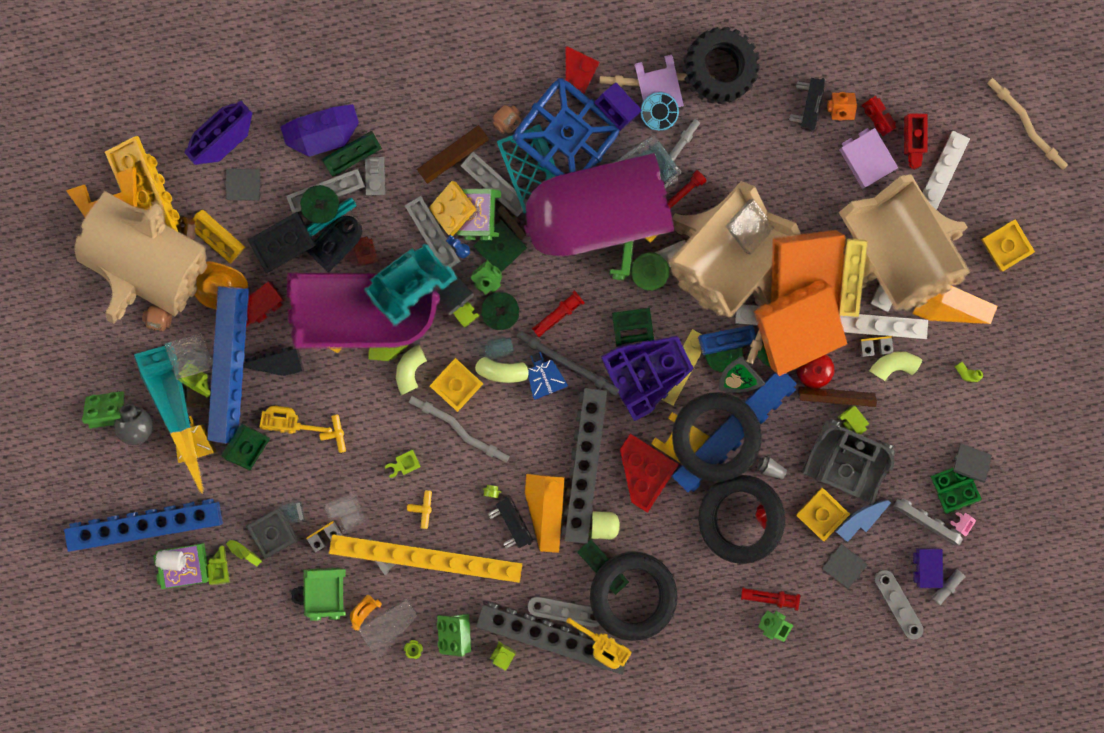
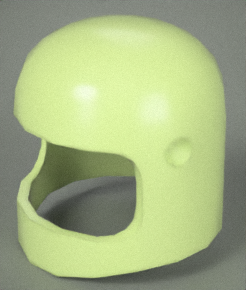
(604, 525)

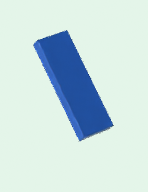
(727, 339)

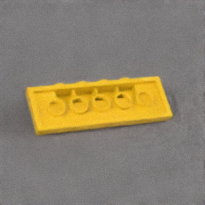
(149, 182)

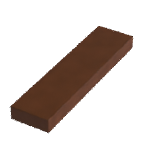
(452, 154)
(837, 396)

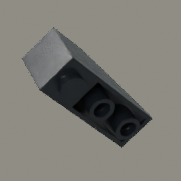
(281, 364)

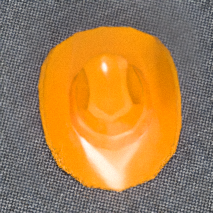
(217, 276)

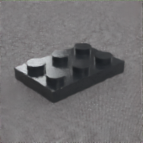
(282, 242)

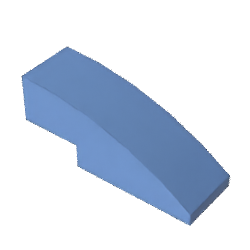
(863, 519)

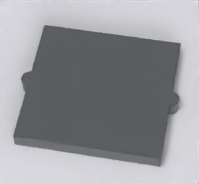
(243, 184)
(454, 296)
(972, 463)
(844, 566)

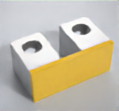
(882, 342)
(316, 536)

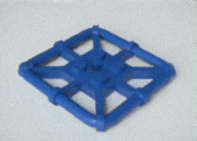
(563, 120)

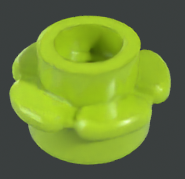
(491, 491)
(413, 654)

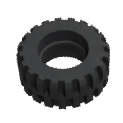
(738, 48)

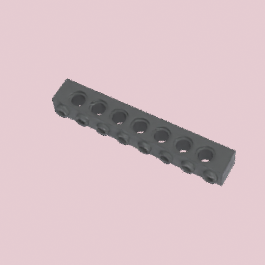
(581, 533)
(523, 634)

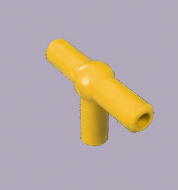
(338, 433)
(425, 509)

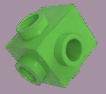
(487, 277)
(775, 625)

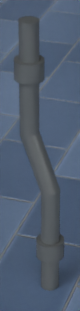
(536, 344)

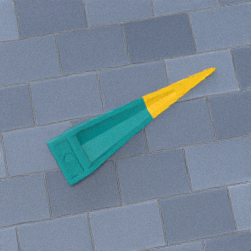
(170, 401)

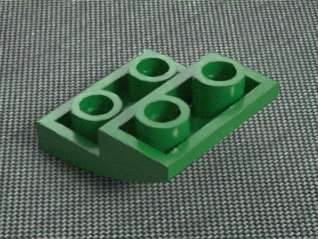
(955, 490)

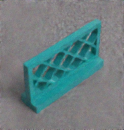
(541, 146)

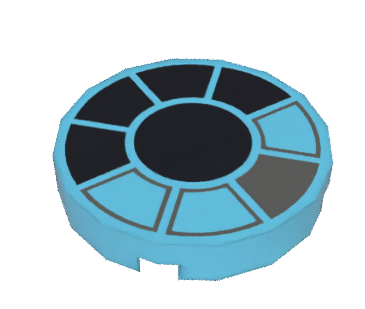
(659, 111)

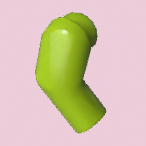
(968, 375)

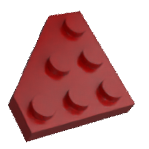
(645, 471)

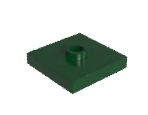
(503, 249)
(245, 447)

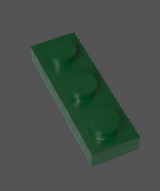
(352, 153)
(595, 559)

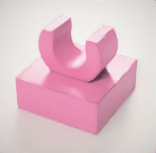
(965, 524)

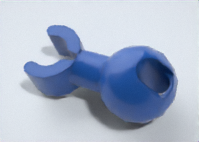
(461, 250)

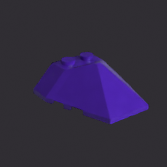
(647, 372)

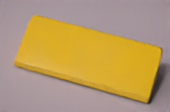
(218, 235)

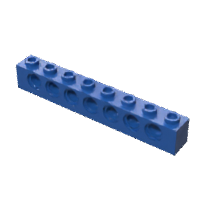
(76, 540)

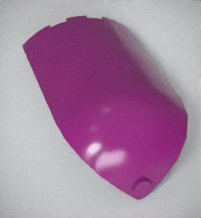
(598, 207)
(338, 313)

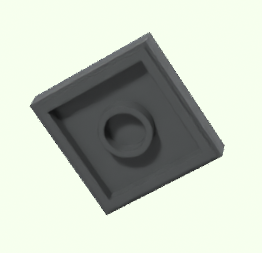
(272, 533)

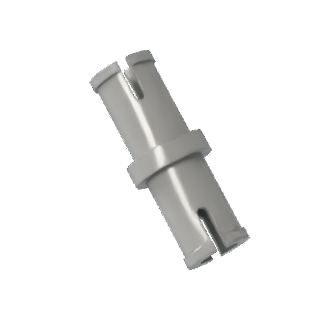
(948, 587)

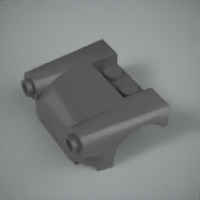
(849, 461)

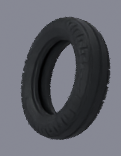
(750, 427)
(774, 514)
(665, 607)

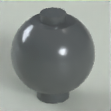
(134, 425)

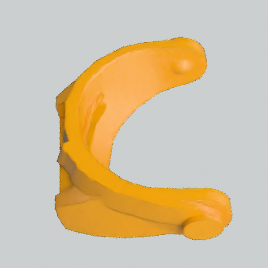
(357, 620)

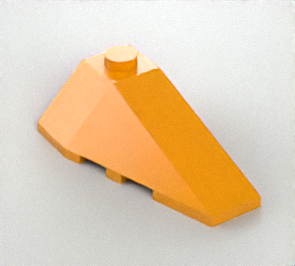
(956, 307)
(545, 505)

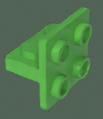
(102, 409)
(454, 634)

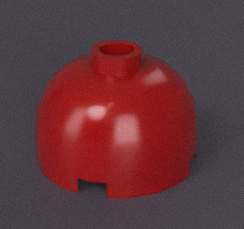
(816, 372)

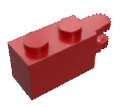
(915, 138)
(262, 302)

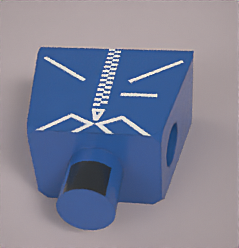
(544, 377)

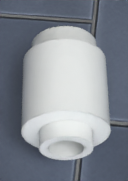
(170, 560)

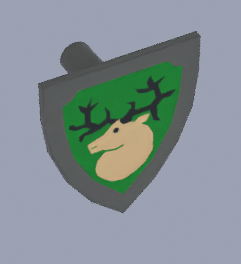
(739, 377)

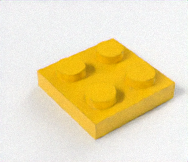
(452, 208)
(1008, 245)
(456, 384)
(822, 514)

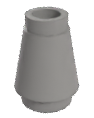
(769, 467)

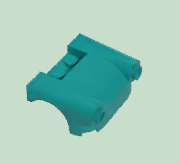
(406, 281)

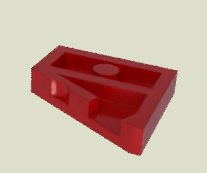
(579, 69)

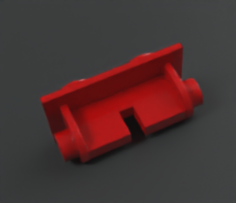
(874, 109)

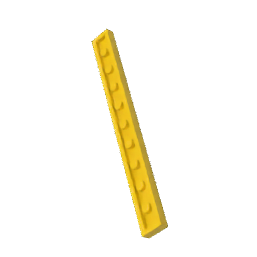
(425, 558)

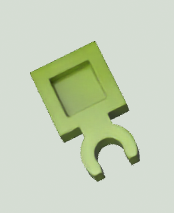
(406, 463)

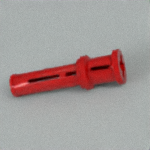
(565, 308)
(747, 594)

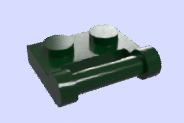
(632, 320)

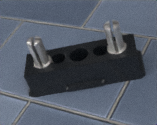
(813, 104)
(514, 523)

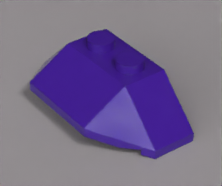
(321, 130)
(219, 134)

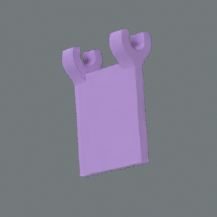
(660, 80)

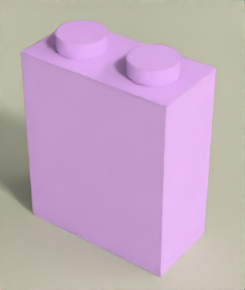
(868, 157)

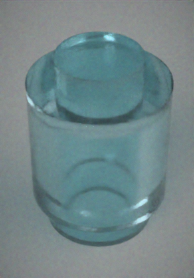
(499, 347)

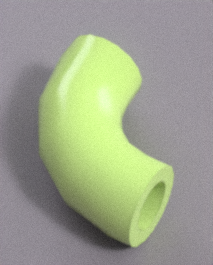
(896, 361)
(406, 369)
(501, 371)

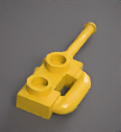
(288, 424)
(607, 644)

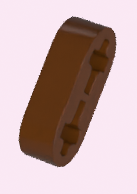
(187, 227)

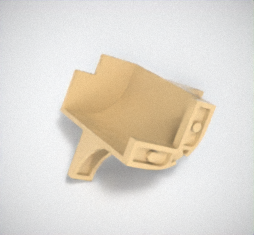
(906, 243)
(139, 256)
(714, 263)

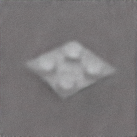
(750, 226)
(189, 356)

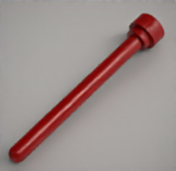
(696, 180)

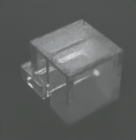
(347, 512)

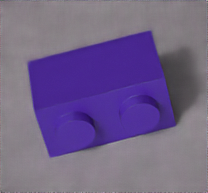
(618, 106)
(928, 567)

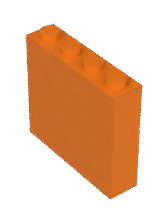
(805, 259)
(800, 327)

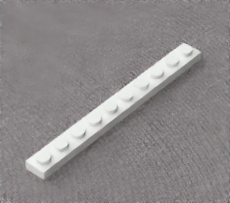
(933, 192)
(862, 325)

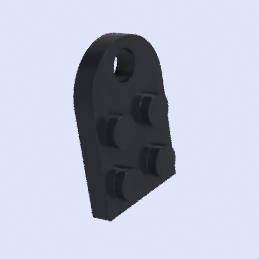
(336, 242)

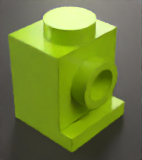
(465, 315)
(854, 420)
(502, 656)

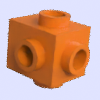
(842, 106)

